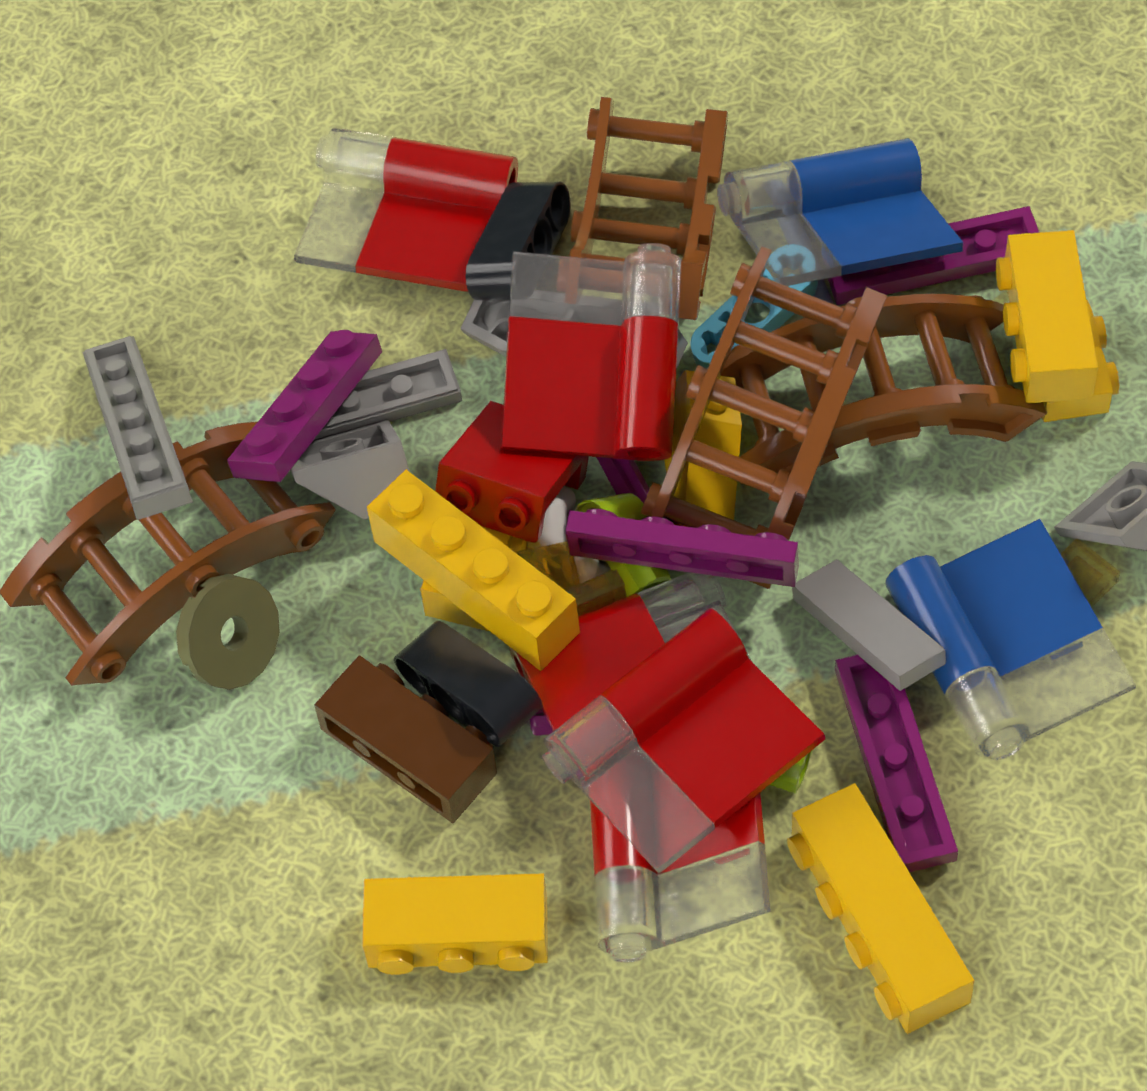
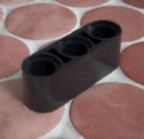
(525, 221)
(468, 682)

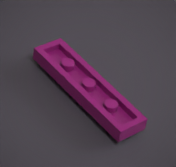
(983, 243)
(305, 406)
(681, 548)
(896, 766)

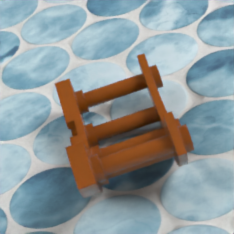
(690, 239)
(893, 413)
(809, 427)
(108, 509)

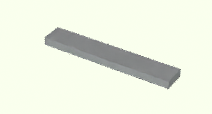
(136, 428)

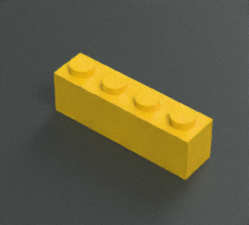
(474, 569)
(880, 909)

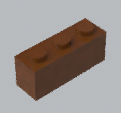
(407, 737)

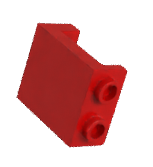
(503, 486)

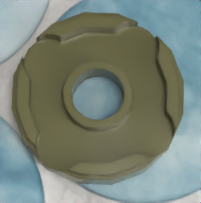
(253, 637)

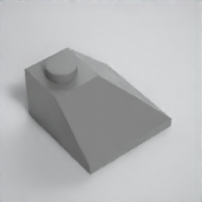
(352, 466)
(1114, 512)

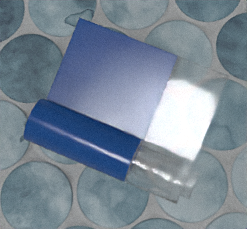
(838, 212)
(1013, 637)

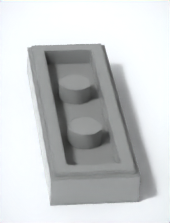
(397, 393)
(869, 624)

